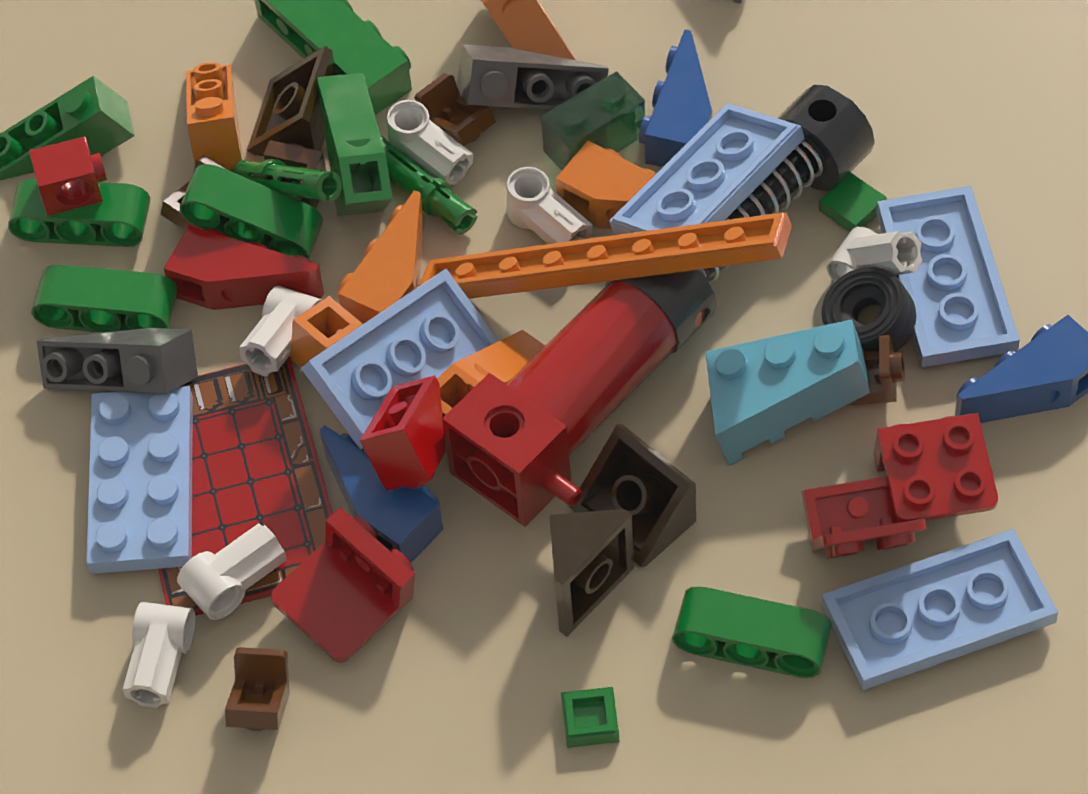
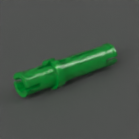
(316, 183)
(435, 193)

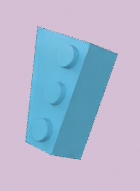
(782, 382)

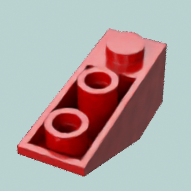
(234, 273)

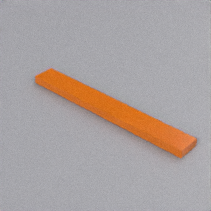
(618, 256)

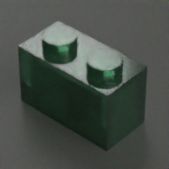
(602, 114)

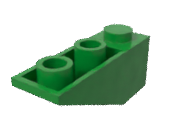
(84, 111)
(354, 144)

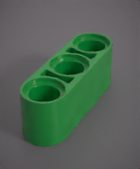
(250, 211)
(113, 222)
(103, 299)
(752, 632)

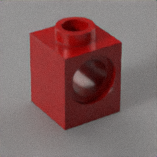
(68, 175)

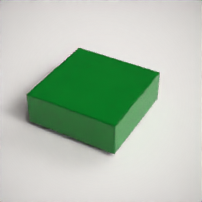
(851, 203)
(590, 717)

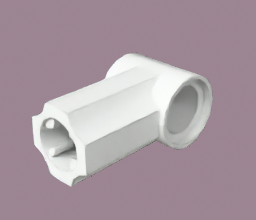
(427, 143)
(538, 208)
(864, 248)
(270, 340)
(220, 580)
(159, 640)

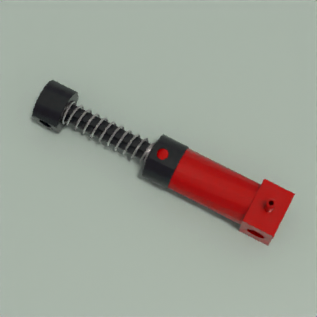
(518, 435)

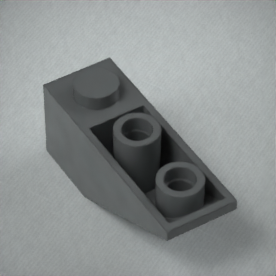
(522, 77)
(119, 360)

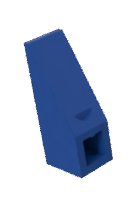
(678, 104)
(1035, 379)
(400, 517)

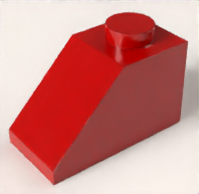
(407, 435)

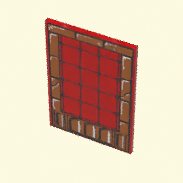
(252, 468)

